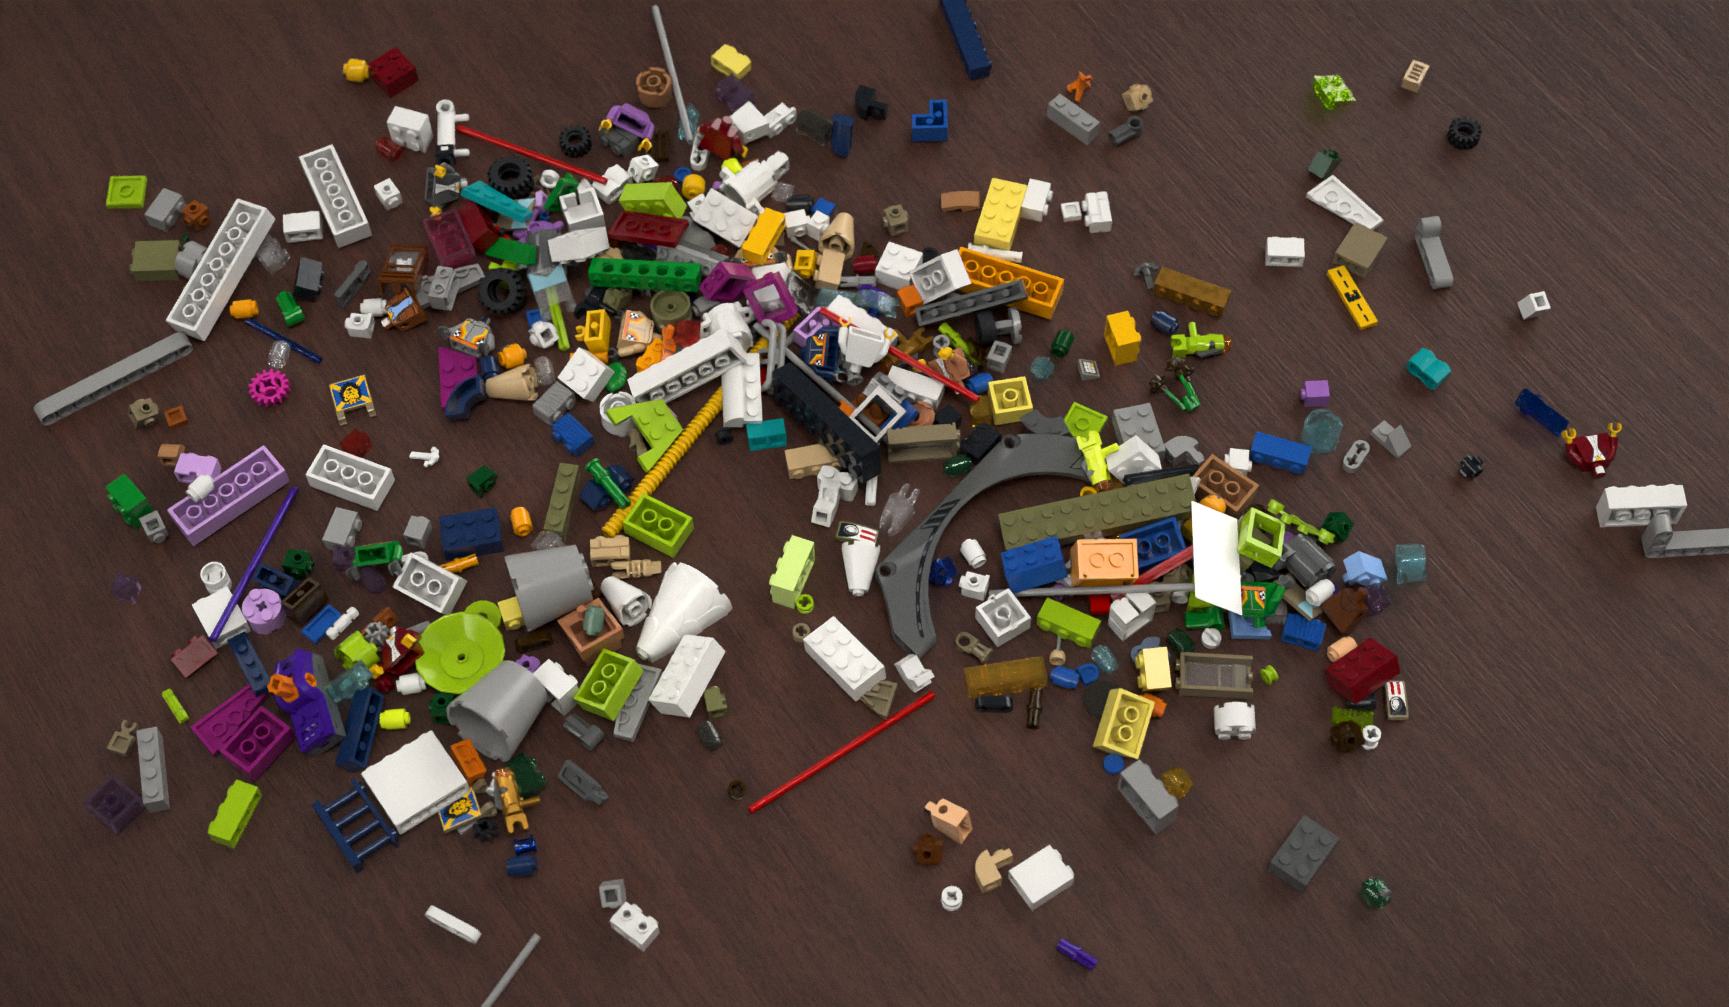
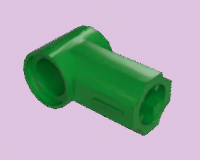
(291, 312)
(1208, 618)

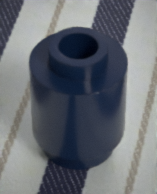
(1165, 322)
(489, 367)
(521, 865)

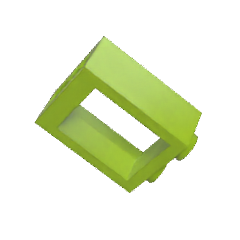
(1249, 546)

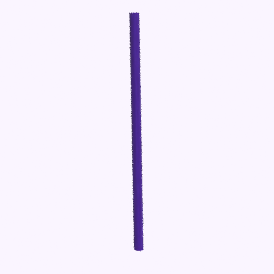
(253, 564)

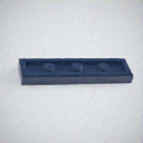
(250, 663)

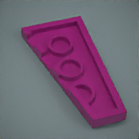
(227, 719)

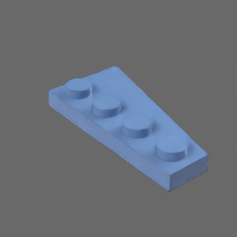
(1243, 627)

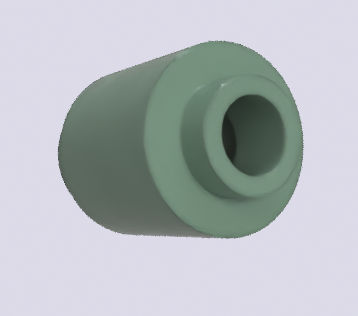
(593, 620)

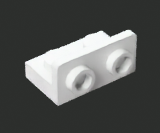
(780, 118)

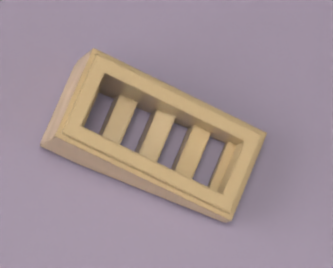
(1412, 84)

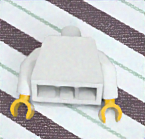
(862, 346)

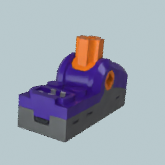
(300, 691)

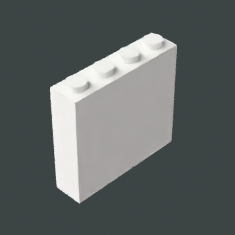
(415, 782)

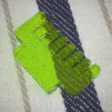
(1362, 722)

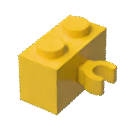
(597, 331)

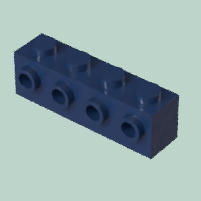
(360, 730)

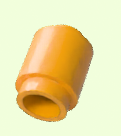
(244, 309)
(521, 521)

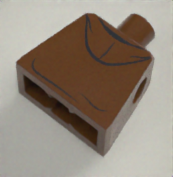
(1346, 608)

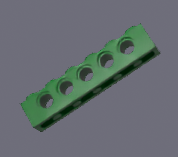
(645, 274)

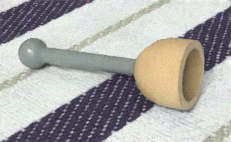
(1057, 654)

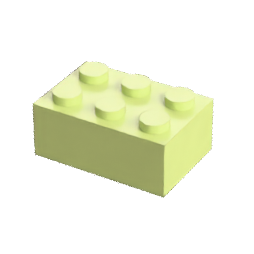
(792, 571)

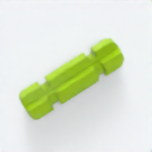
(175, 706)

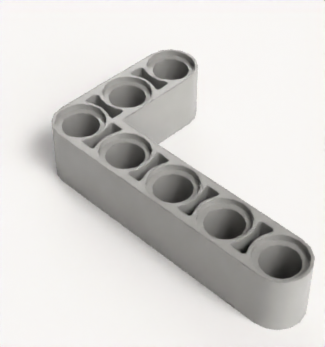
(1662, 542)

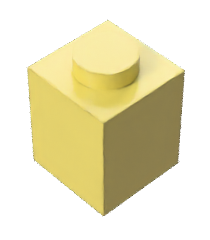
(511, 613)

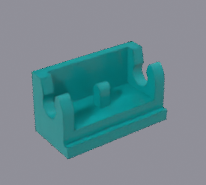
(766, 435)

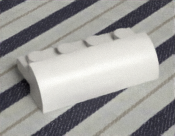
(742, 393)

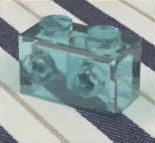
(348, 682)

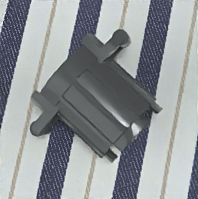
(543, 256)
(1306, 560)

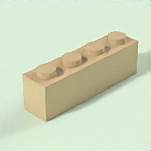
(809, 461)

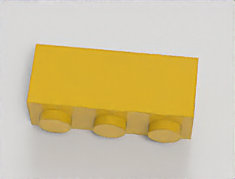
(763, 236)

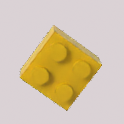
(1122, 338)

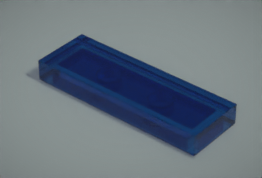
(1541, 412)

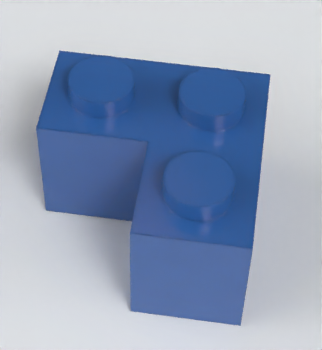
(932, 125)

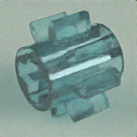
(1042, 367)

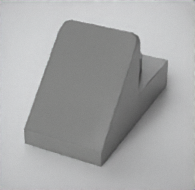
(1392, 439)

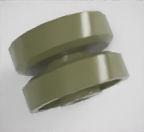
(670, 307)

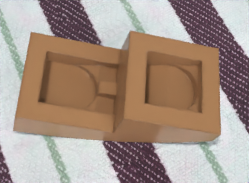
(960, 199)

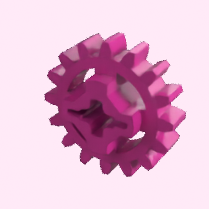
(269, 388)

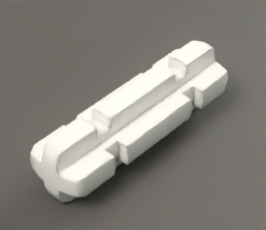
(342, 623)

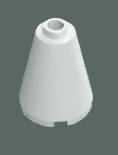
(860, 565)
(626, 601)

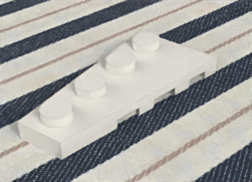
(1343, 202)

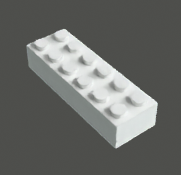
(335, 196)
(688, 368)

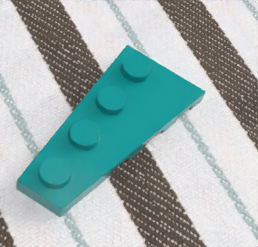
(493, 199)

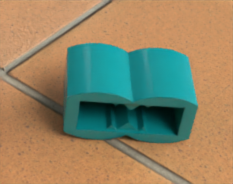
(1428, 368)

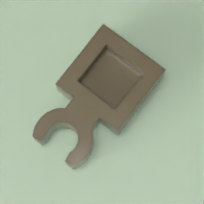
(123, 741)

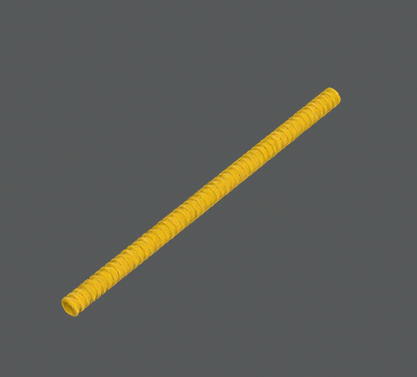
(679, 447)

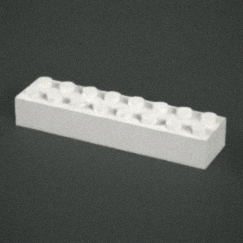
(220, 269)

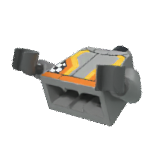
(470, 337)

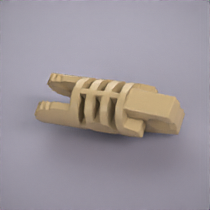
(636, 568)

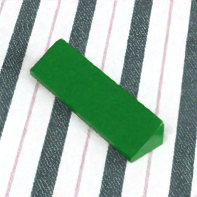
(513, 251)

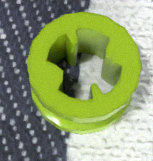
(809, 607)
(1268, 674)

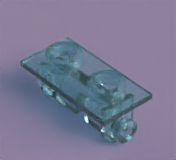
(693, 116)

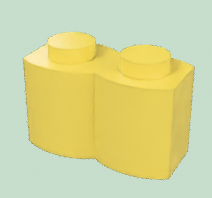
(729, 61)

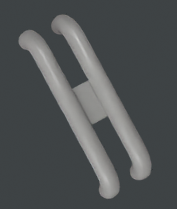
(775, 355)

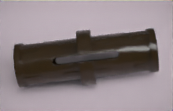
(1034, 708)

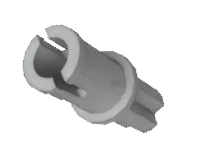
(857, 281)

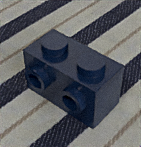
(276, 580)

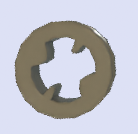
(797, 627)

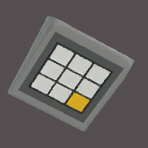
(1088, 369)

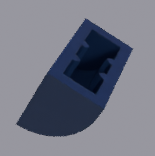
(842, 134)

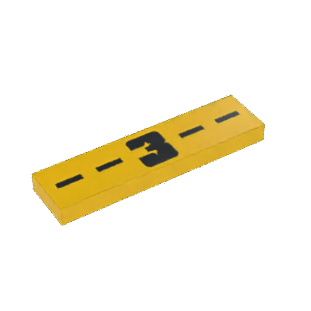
(1352, 297)

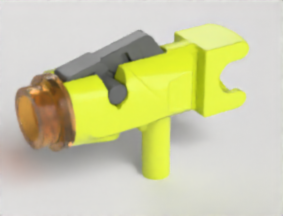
(1094, 461)

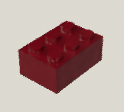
(1362, 670)

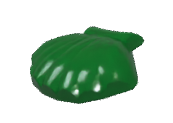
(618, 379)

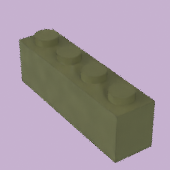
(563, 500)

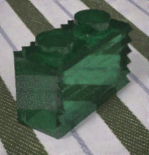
(527, 778)

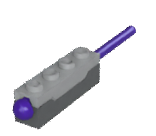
(690, 253)

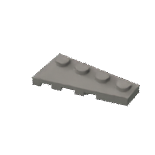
(467, 275)

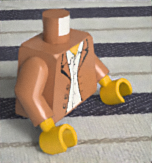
(949, 364)

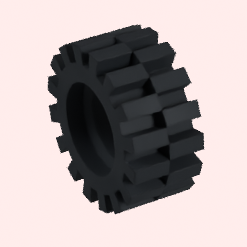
(1464, 125)
(575, 133)

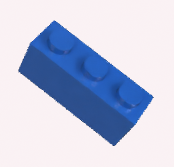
(1280, 453)

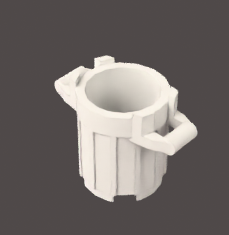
(748, 185)
(733, 319)

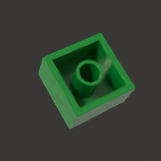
(128, 501)

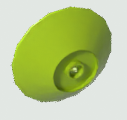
(457, 637)

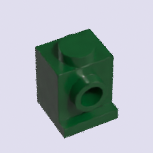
(482, 480)

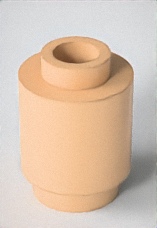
(1341, 648)

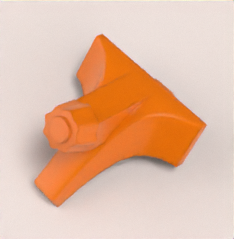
(1080, 85)

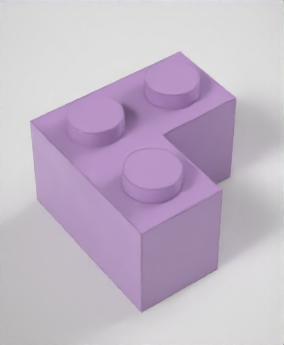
(810, 325)

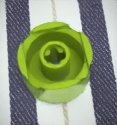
(355, 649)

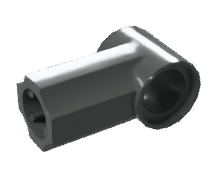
(1129, 130)
(587, 734)

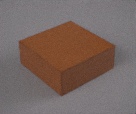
(176, 417)

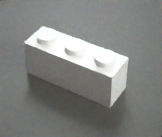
(918, 386)

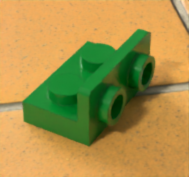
(563, 187)

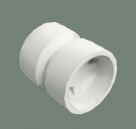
(215, 577)

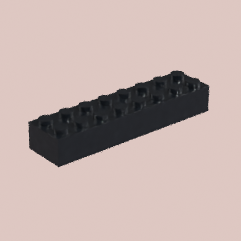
(826, 423)

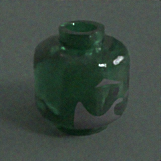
(1376, 893)

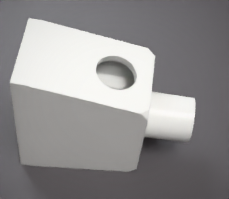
(750, 123)

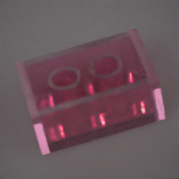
(449, 239)

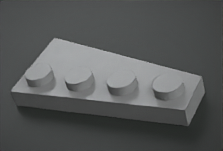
(637, 704)

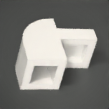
(827, 503)
(913, 672)

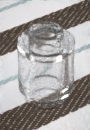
(279, 354)
(544, 370)

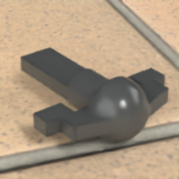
(1144, 267)

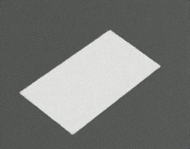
(1216, 558)

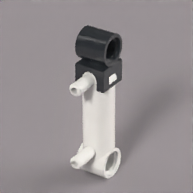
(446, 133)

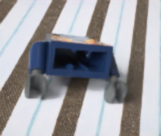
(823, 352)

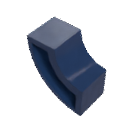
(464, 398)
(597, 496)

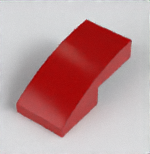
(1099, 603)

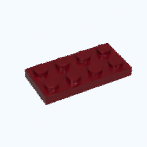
(648, 229)

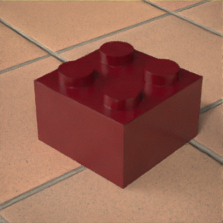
(393, 72)

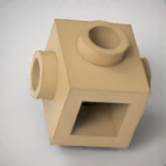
(1137, 97)

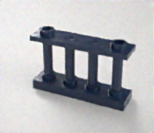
(345, 843)

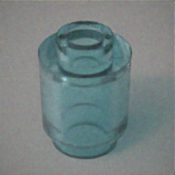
(1104, 659)

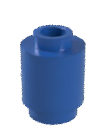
(979, 383)
(1064, 677)

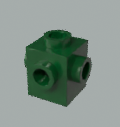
(1339, 525)
(298, 563)
(438, 707)

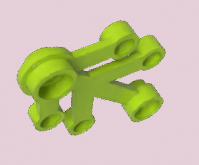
(1324, 535)

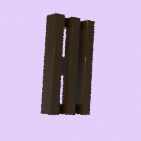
(660, 134)
(976, 352)

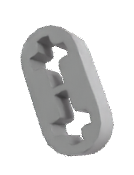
(1352, 454)

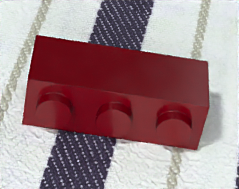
(478, 225)

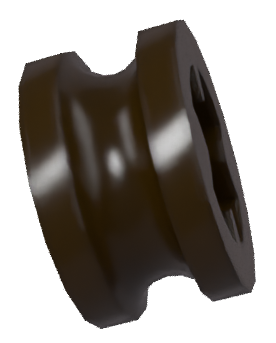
(737, 783)

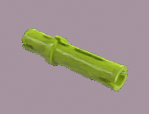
(956, 341)

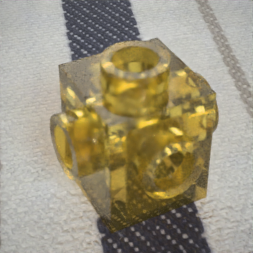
(1176, 782)

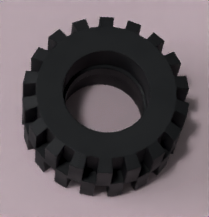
(511, 168)
(488, 290)

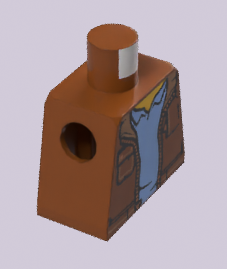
(403, 311)

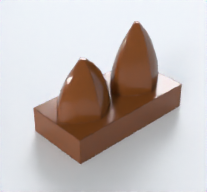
(872, 411)

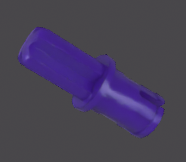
(1077, 954)

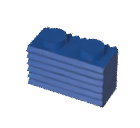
(572, 435)
(1303, 632)

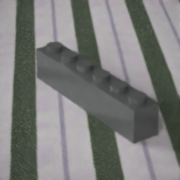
(971, 303)

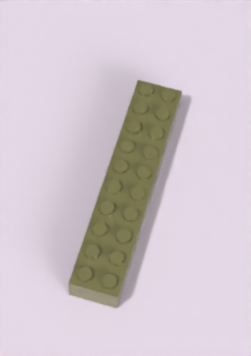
(1100, 513)

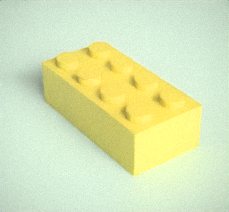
(1000, 215)

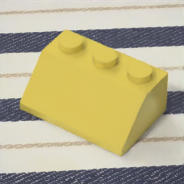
(1124, 723)

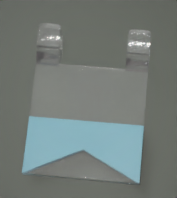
(551, 288)

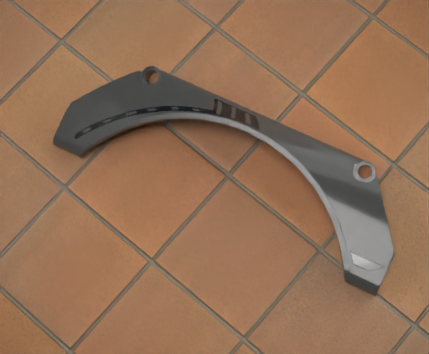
(910, 562)

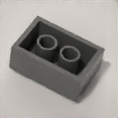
(1303, 854)

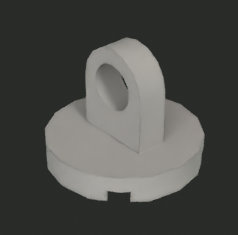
(1010, 326)

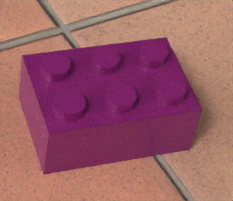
(257, 743)

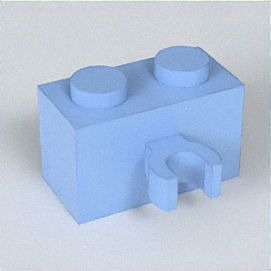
(1364, 570)

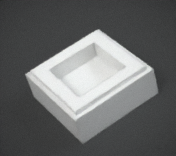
(1071, 211)

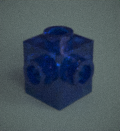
(950, 571)

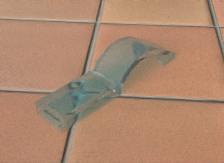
(861, 298)

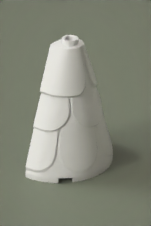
(683, 605)

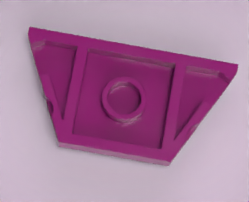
(454, 369)

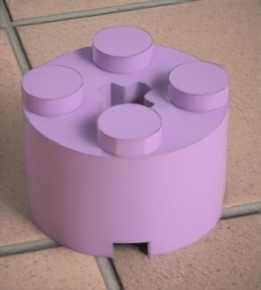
(263, 611)

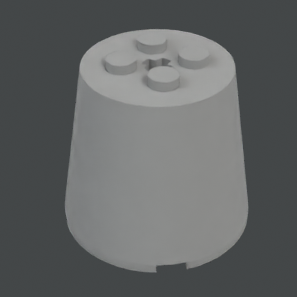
(549, 583)
(498, 710)

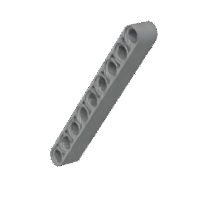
(113, 378)

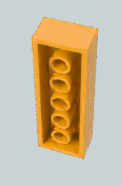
(988, 271)

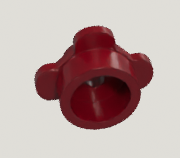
(384, 682)

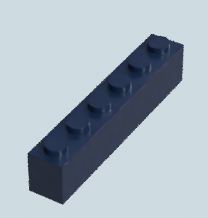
(966, 38)

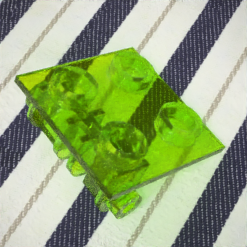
(1332, 90)

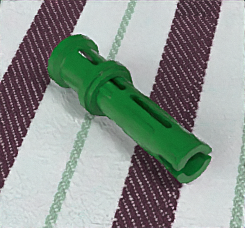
(603, 477)

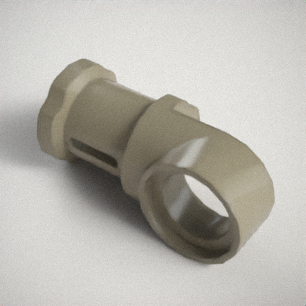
(636, 442)
(974, 647)

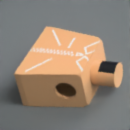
(950, 819)

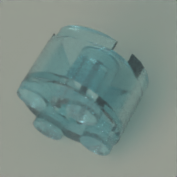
(1321, 430)
(1410, 563)

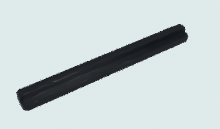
(1148, 476)

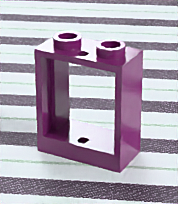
(727, 282)
(778, 315)

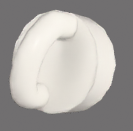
(549, 178)
(1211, 638)

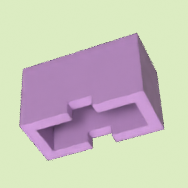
(191, 466)

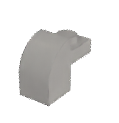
(1181, 449)

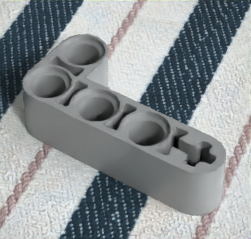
(1432, 252)

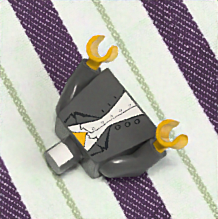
(442, 186)

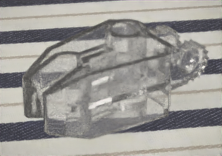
(898, 510)

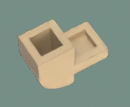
(986, 868)

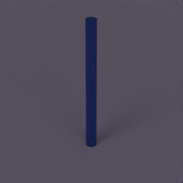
(274, 335)

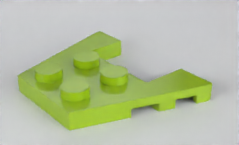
(655, 424)

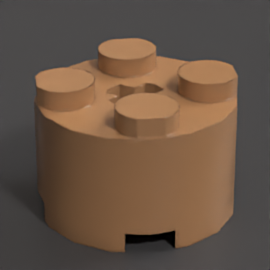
(654, 88)

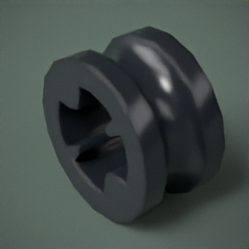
(724, 436)

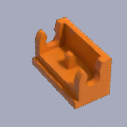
(467, 761)

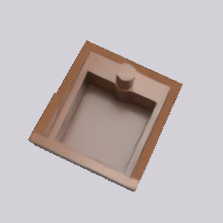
(587, 645)

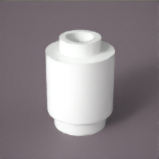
(373, 306)
(200, 487)
(973, 553)
(1320, 592)
(410, 684)

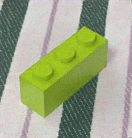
(1068, 623)
(234, 813)

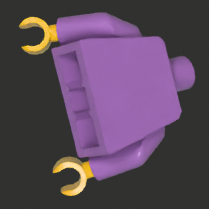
(632, 121)

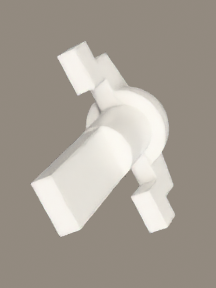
(432, 457)

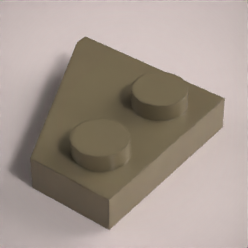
(881, 697)

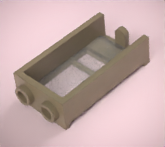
(922, 443)
(1214, 675)

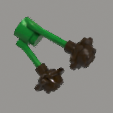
(1182, 373)

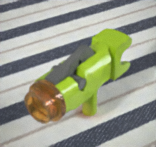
(1200, 345)

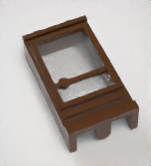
(404, 266)

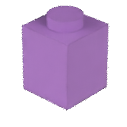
(1315, 393)

